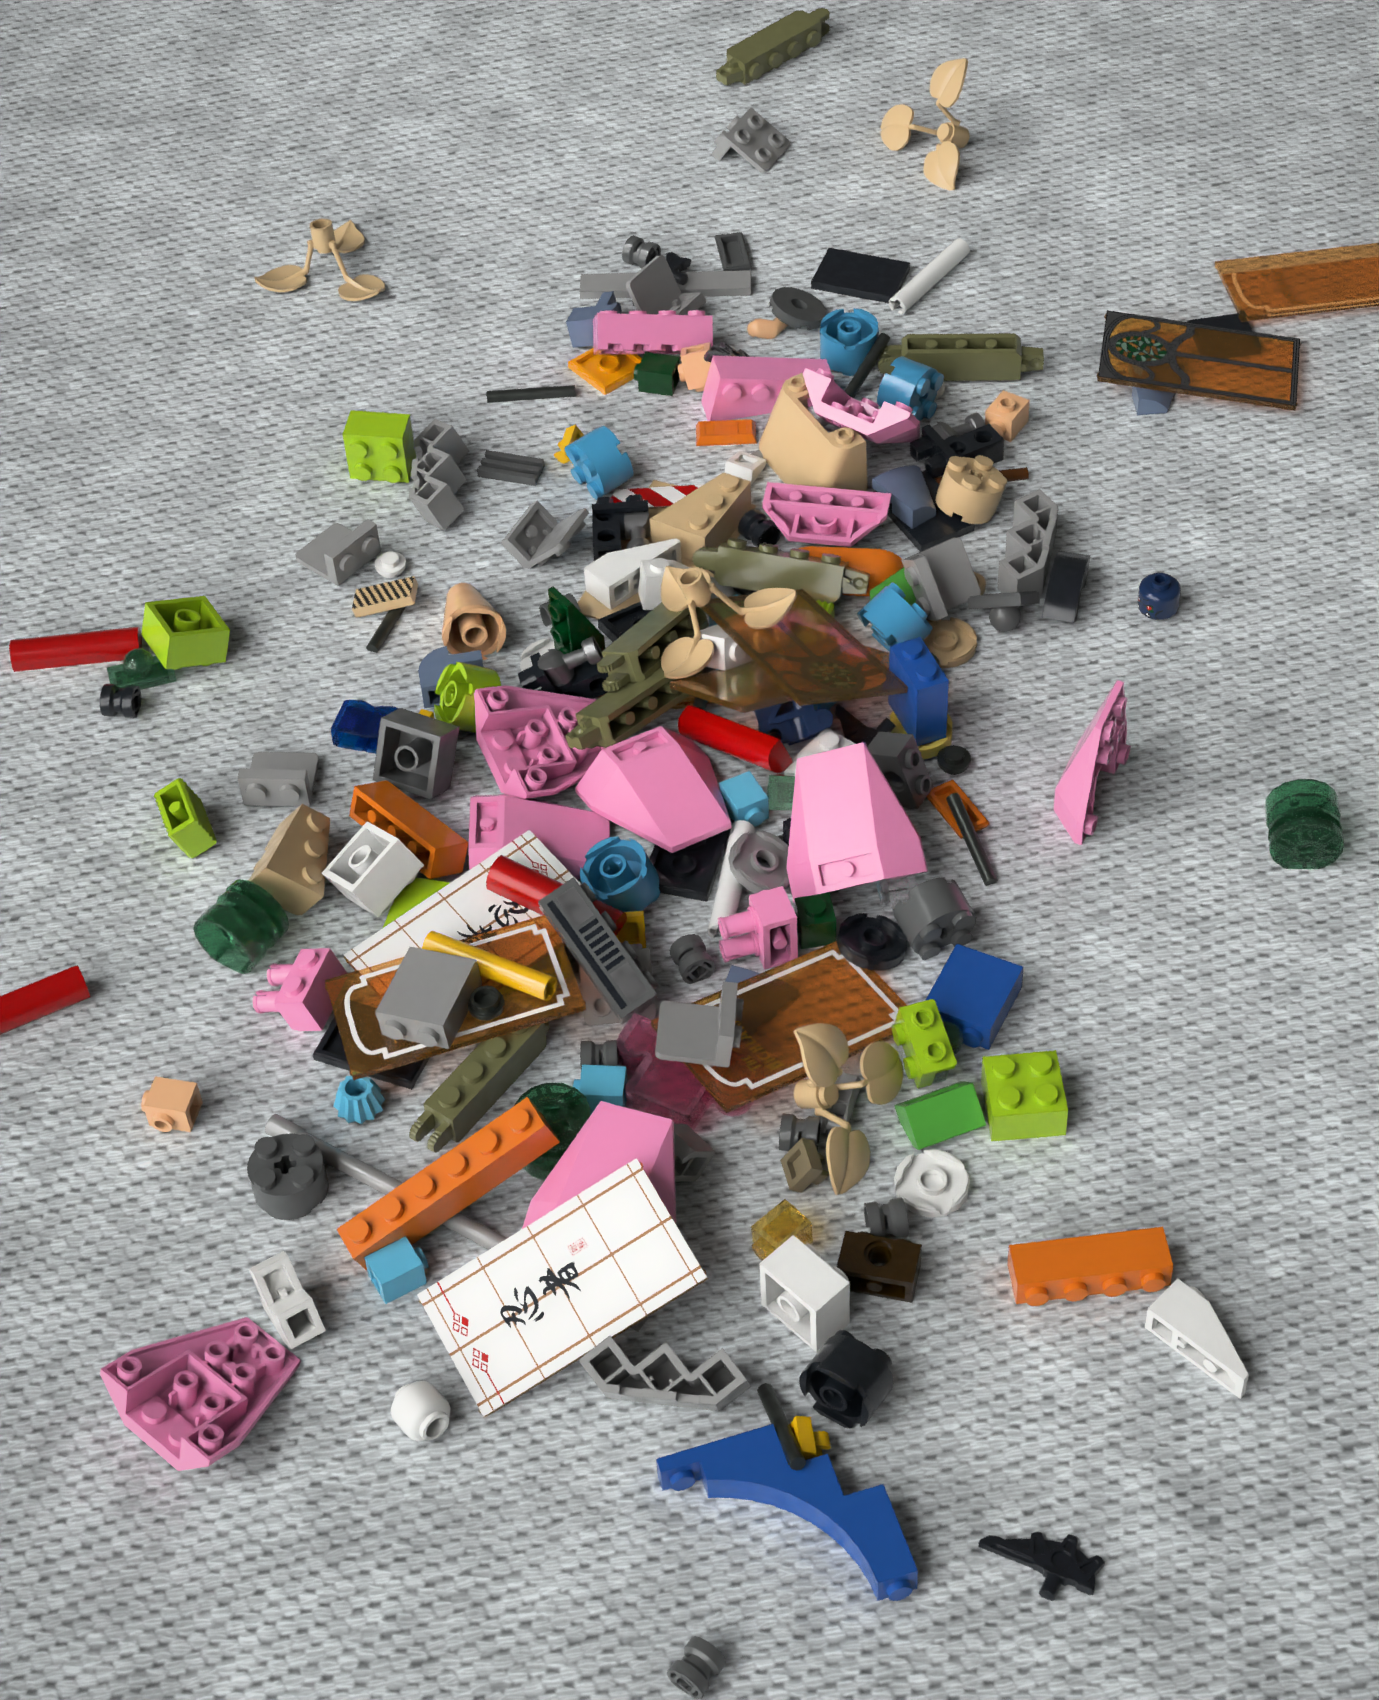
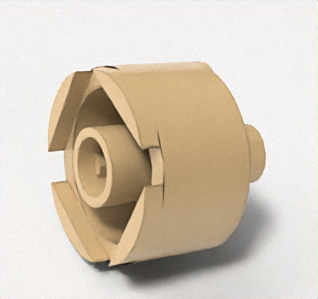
(971, 489)

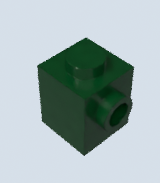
(657, 373)
(815, 920)

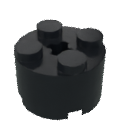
(847, 1380)

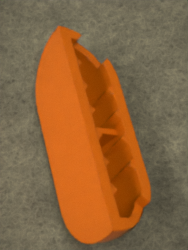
(876, 562)

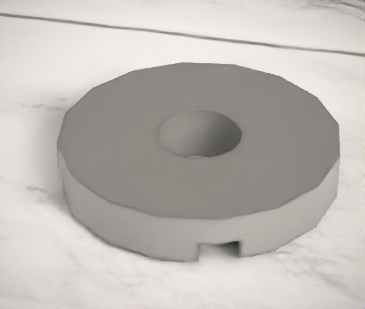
(747, 869)

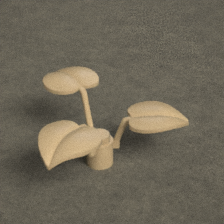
(943, 163)
(326, 240)
(693, 589)
(823, 1054)

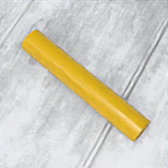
(496, 967)

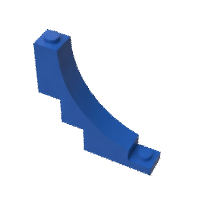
(756, 1470)

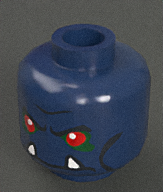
(1159, 596)

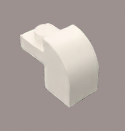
(286, 1301)

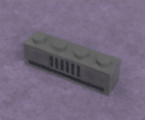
(598, 950)

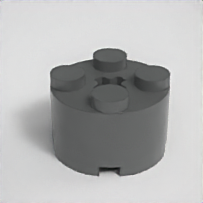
(935, 917)
(287, 1175)

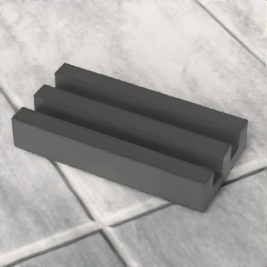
(511, 468)

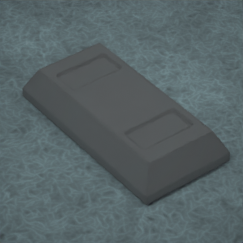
(733, 252)

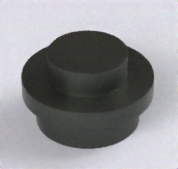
(954, 759)
(486, 1003)

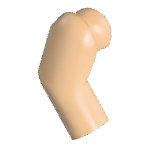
(765, 328)

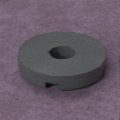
(797, 308)

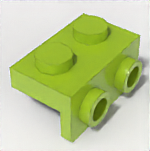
(923, 1041)

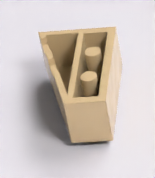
(704, 515)
(295, 860)

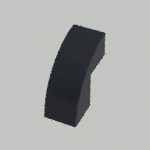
(1065, 586)

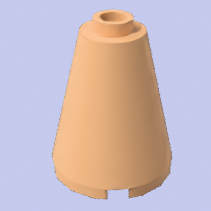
(471, 622)

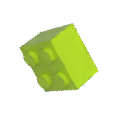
(379, 446)
(185, 632)
(1024, 1095)

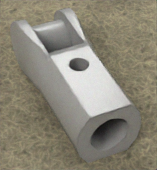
(845, 1103)

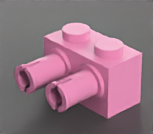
(769, 926)
(303, 993)

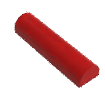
(73, 648)
(734, 739)
(529, 886)
(42, 998)

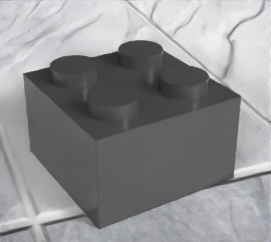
(416, 753)

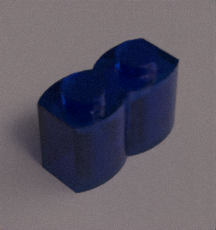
(358, 725)

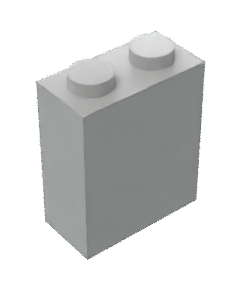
(428, 997)

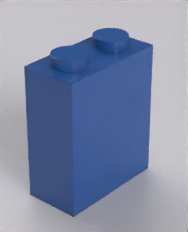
(925, 704)
(976, 993)

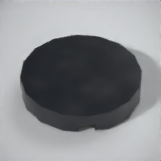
(871, 942)

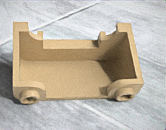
(803, 449)

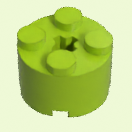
(457, 691)

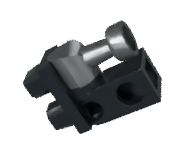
(964, 440)
(619, 522)
(567, 672)

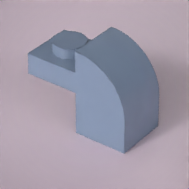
(581, 319)
(433, 666)

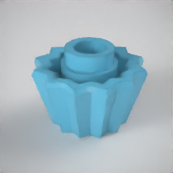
(358, 1099)

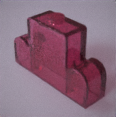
(661, 1085)

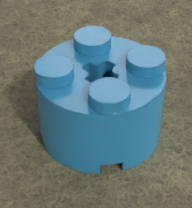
(847, 339)
(911, 385)
(599, 462)
(894, 618)
(621, 874)

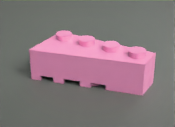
(650, 332)
(750, 385)

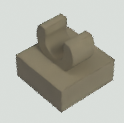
(803, 1166)

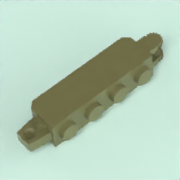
(773, 46)
(967, 355)
(767, 567)
(640, 648)
(624, 712)
(477, 1085)

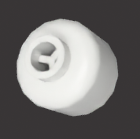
(421, 1411)

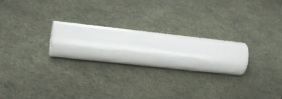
(930, 275)
(728, 888)

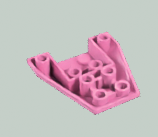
(877, 425)
(526, 739)
(1098, 749)
(657, 789)
(847, 825)
(561, 828)
(604, 1145)
(199, 1390)

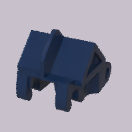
(793, 721)

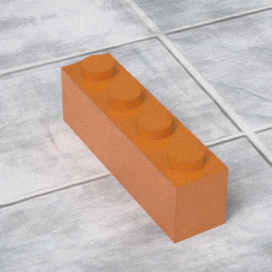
(421, 832)
(1090, 1266)

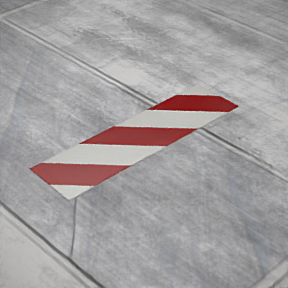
(656, 495)

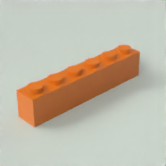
(451, 1182)

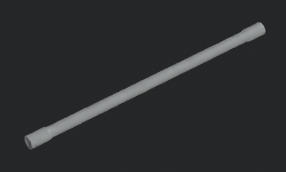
(384, 1183)

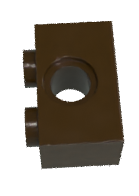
(894, 1279)

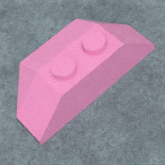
(824, 513)

